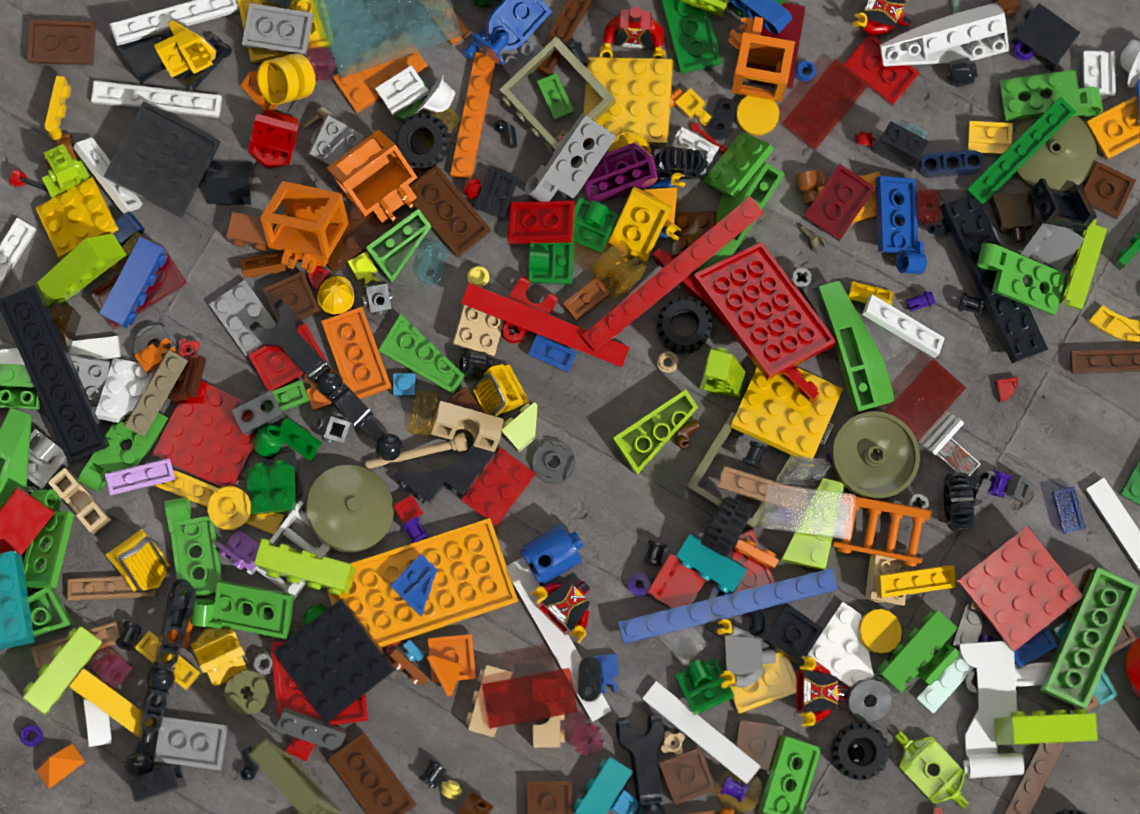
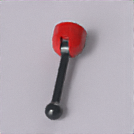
(19, 179)

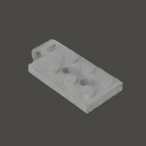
(559, 171)

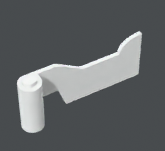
(995, 700)

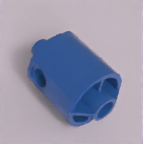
(560, 550)

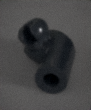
(508, 131)
(758, 623)

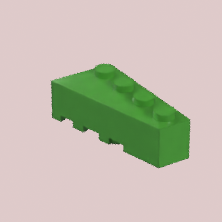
(48, 612)
(916, 651)

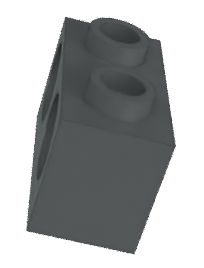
(260, 417)

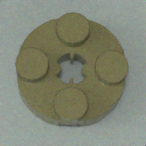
(237, 700)

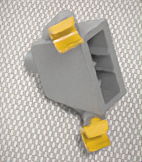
(743, 656)

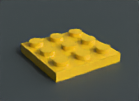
(76, 216)

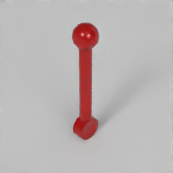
(696, 128)

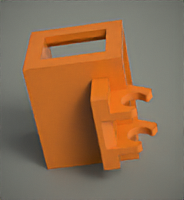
(762, 51)
(375, 177)
(309, 226)

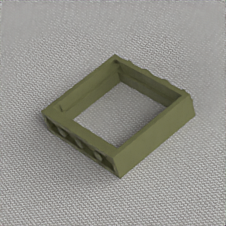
(524, 114)
(693, 486)
(292, 779)

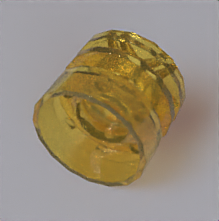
(619, 269)

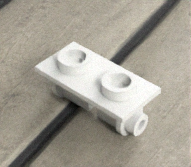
(689, 140)

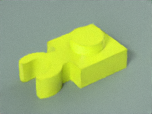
(364, 268)

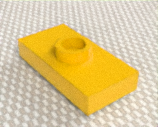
(861, 293)

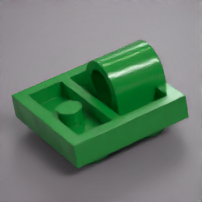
(593, 225)
(551, 263)
(703, 686)

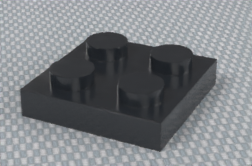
(793, 635)

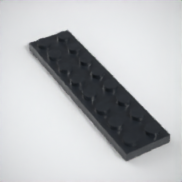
(1011, 319)
(53, 373)

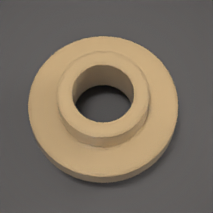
(667, 355)

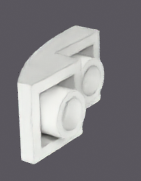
(97, 725)

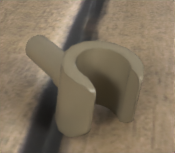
(320, 114)
(815, 240)

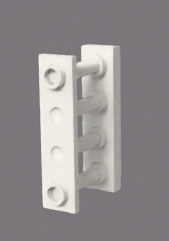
(284, 530)

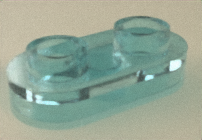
(433, 263)

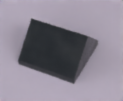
(229, 183)

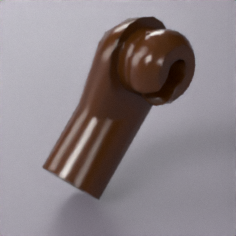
(683, 433)

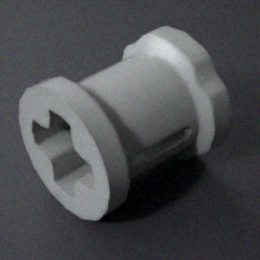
(799, 273)
(920, 499)

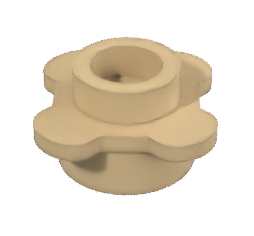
(677, 738)

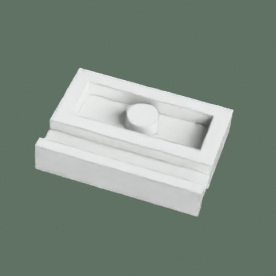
(1099, 71)
(402, 90)

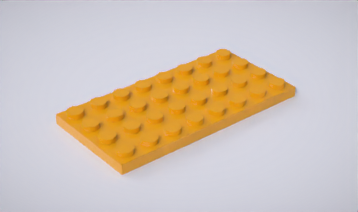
(467, 584)

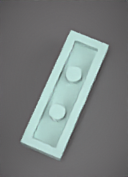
(934, 696)

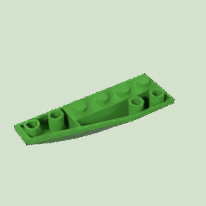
(761, 189)
(856, 351)
(17, 388)
(14, 452)

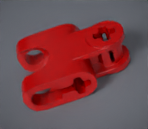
(519, 295)

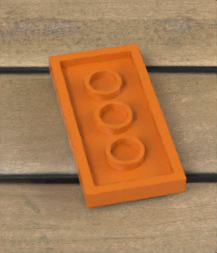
(360, 86)
(356, 353)

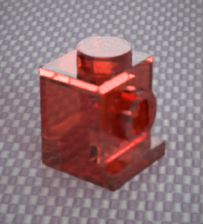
(928, 197)

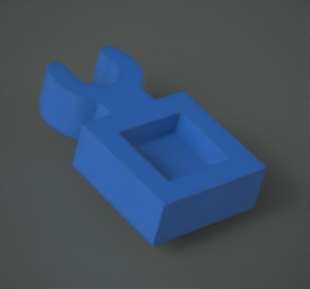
(609, 670)

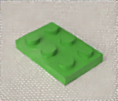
(738, 164)

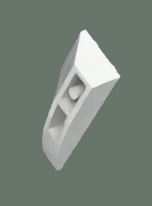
(964, 34)

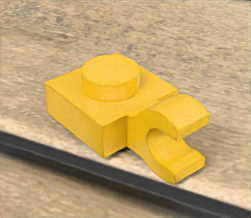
(693, 105)

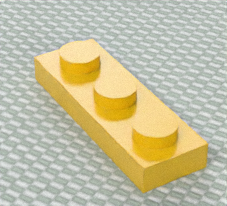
(184, 672)

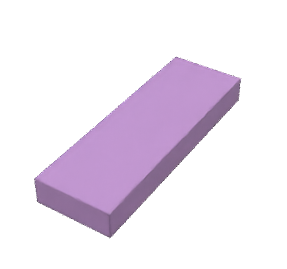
(139, 477)

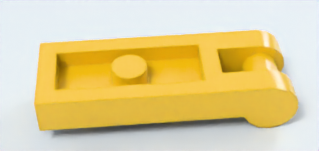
(57, 107)

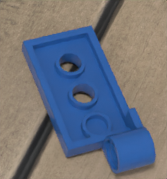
(901, 238)

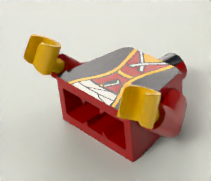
(882, 16)
(634, 29)
(565, 606)
(816, 691)

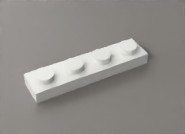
(98, 164)
(903, 326)

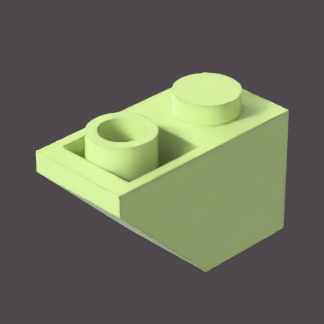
(522, 429)

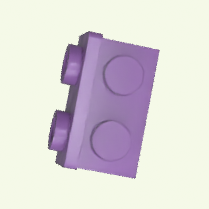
(241, 549)

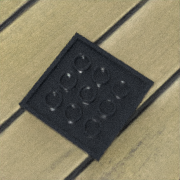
(162, 159)
(334, 660)

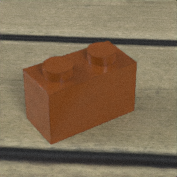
(247, 231)

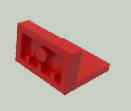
(676, 584)

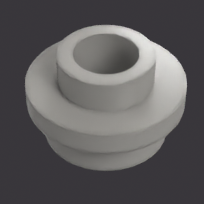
(257, 663)

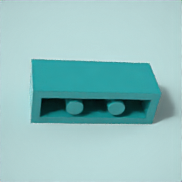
(724, 571)
(604, 788)

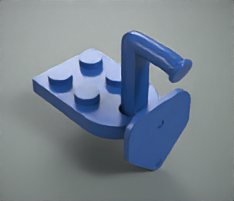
(516, 19)

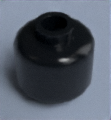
(962, 72)
(474, 363)

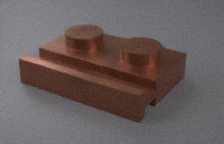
(189, 380)

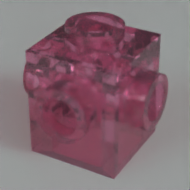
(322, 63)
(112, 668)
(578, 739)

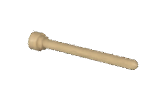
(457, 443)

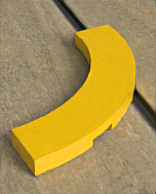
(1116, 325)

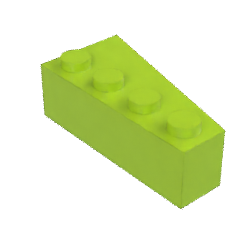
(80, 268)
(723, 374)
(650, 433)
(808, 549)
(305, 568)
(62, 670)
(1046, 728)

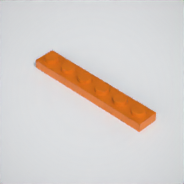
(473, 117)

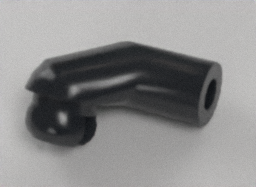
(938, 230)
(251, 767)

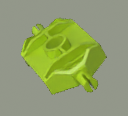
(914, 763)

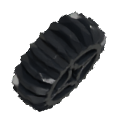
(680, 160)
(958, 501)

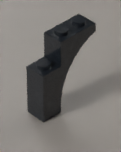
(458, 476)

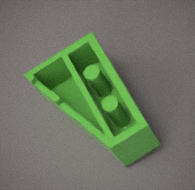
(398, 244)

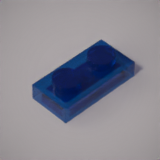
(1068, 510)

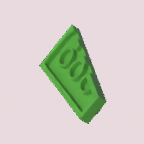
(415, 352)

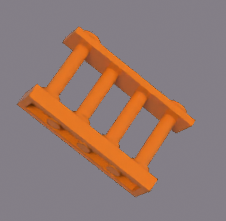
(896, 512)

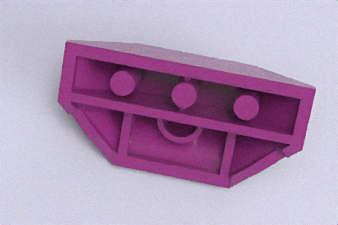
(621, 172)

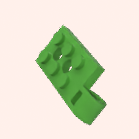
(1060, 84)
(1009, 278)
(115, 458)
(56, 533)
(190, 533)
(229, 612)
(792, 801)

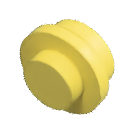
(478, 276)
(451, 789)

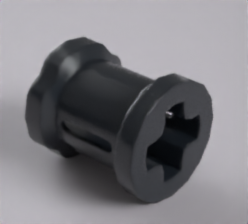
(576, 49)
(971, 304)
(755, 454)
(655, 553)
(128, 636)
(432, 773)

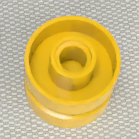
(286, 79)

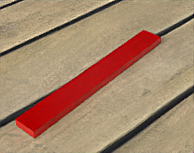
(540, 323)

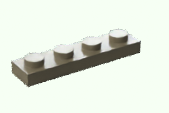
(155, 393)

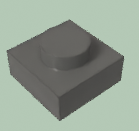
(1019, 488)

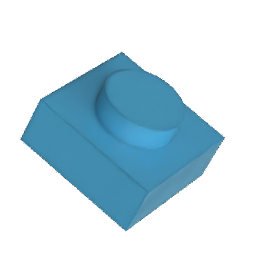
(404, 384)
(413, 652)
(624, 804)

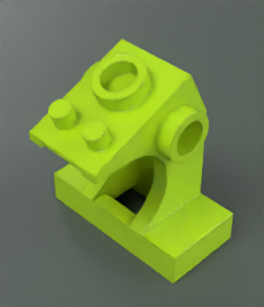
(64, 171)

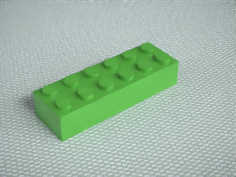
(1089, 638)

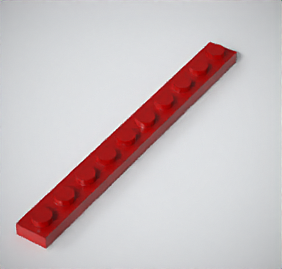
(672, 274)
(792, 375)

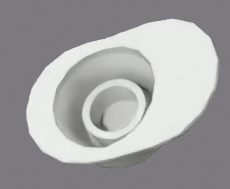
(1131, 61)
(438, 97)

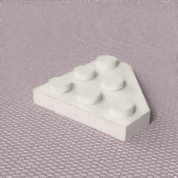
(122, 390)
(841, 649)

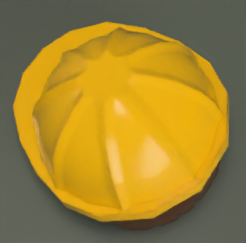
(336, 296)

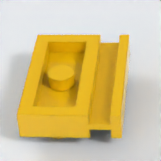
(989, 137)

